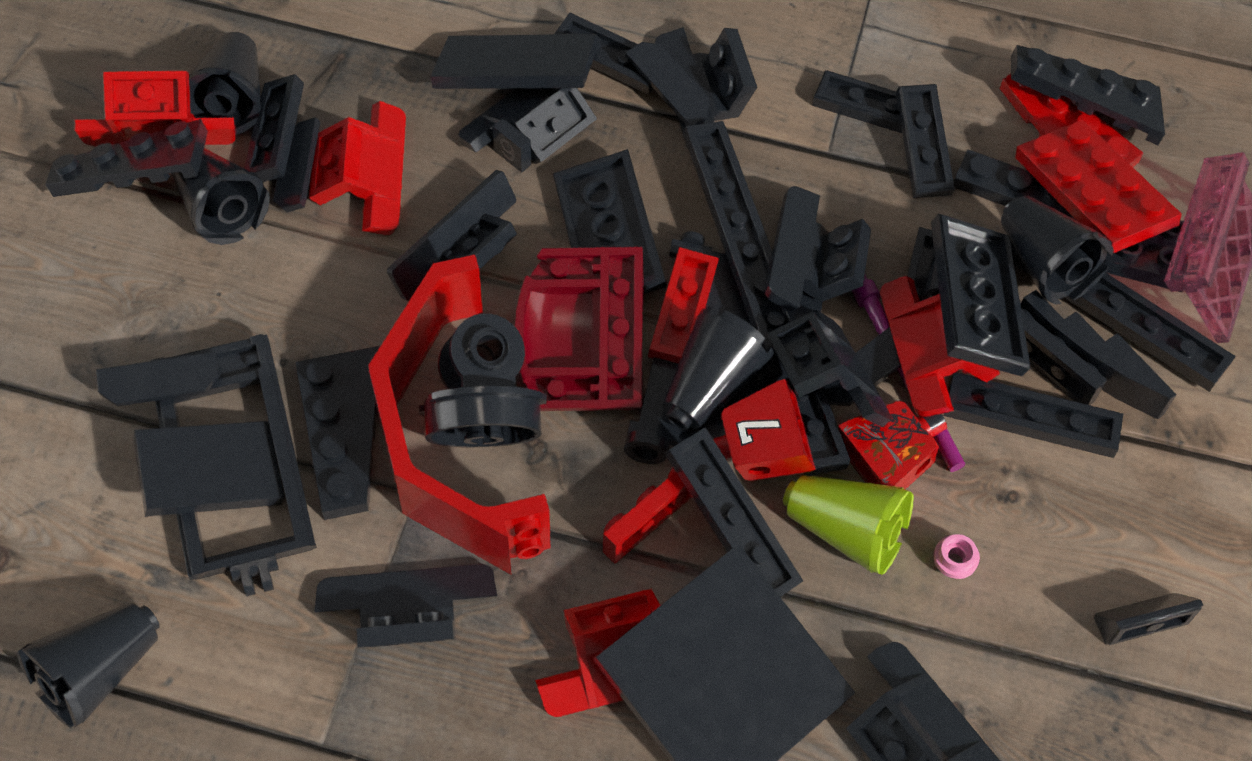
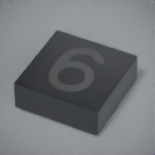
(512, 145)

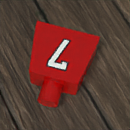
(766, 434)

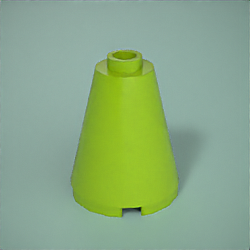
(852, 517)

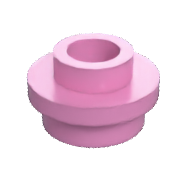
(961, 546)

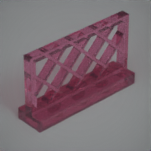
(1216, 244)

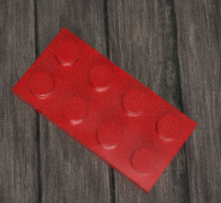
(1097, 185)

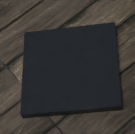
(724, 669)

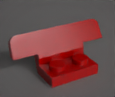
(149, 104)
(363, 162)
(922, 347)
(593, 630)

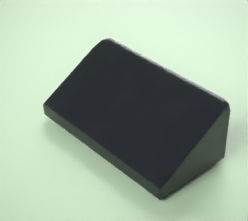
(1147, 617)

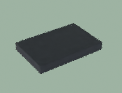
(207, 468)

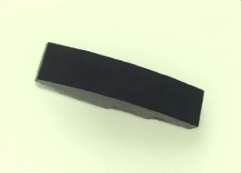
(1126, 372)

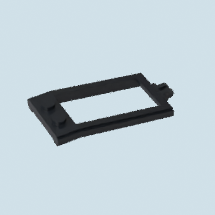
(240, 366)

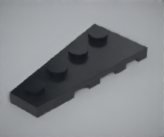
(1090, 89)
(143, 155)
(340, 428)

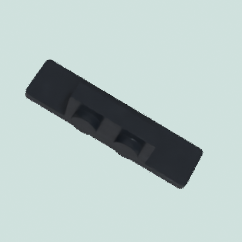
(466, 230)

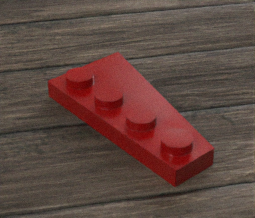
(1052, 114)

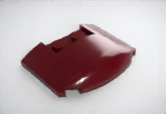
(584, 328)

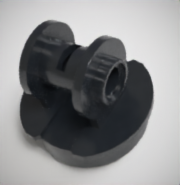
(481, 392)

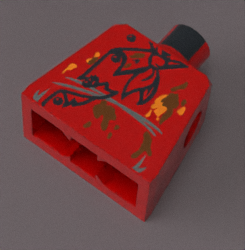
(895, 452)

